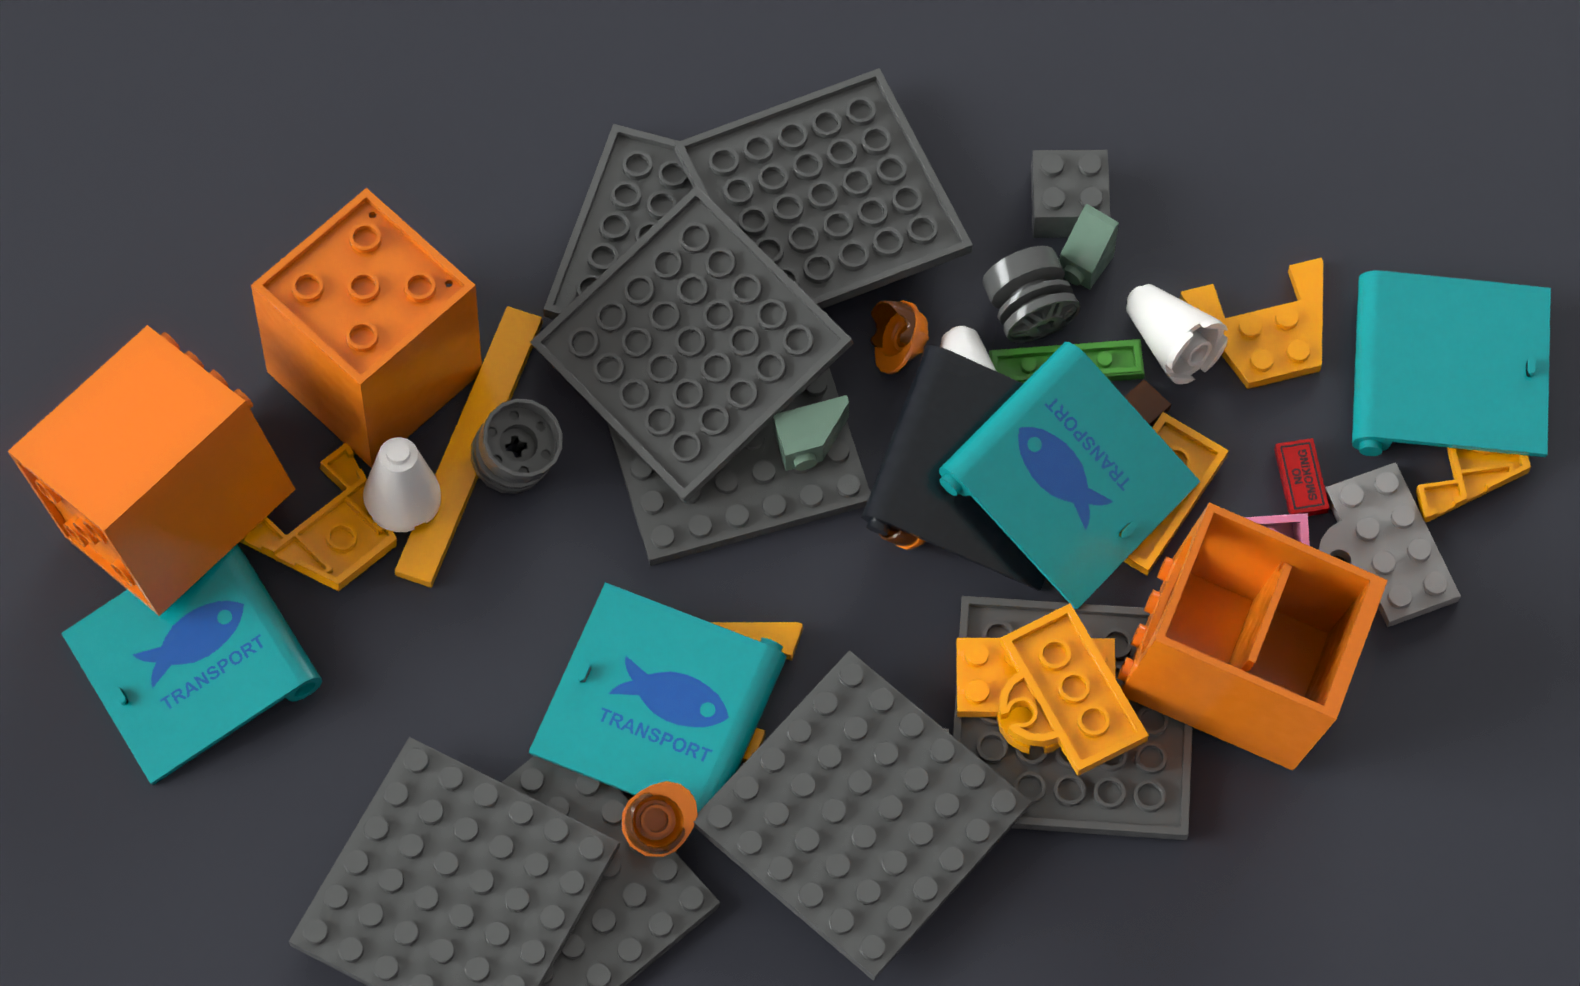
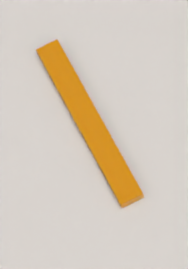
(456, 474)

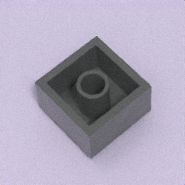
(1063, 186)

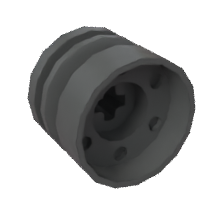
(1031, 294)
(527, 430)

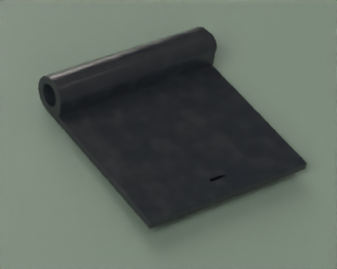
(940, 413)

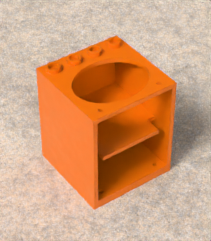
(368, 326)
(153, 468)
(1252, 637)

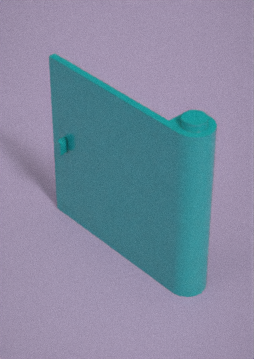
(1449, 364)

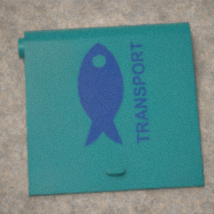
(1069, 472)
(194, 668)
(660, 699)

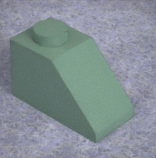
(1089, 247)
(809, 432)

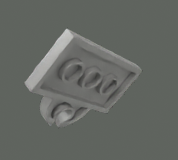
(1388, 537)

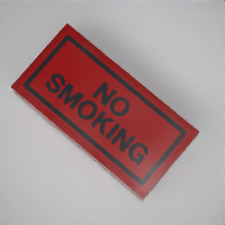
(1301, 477)

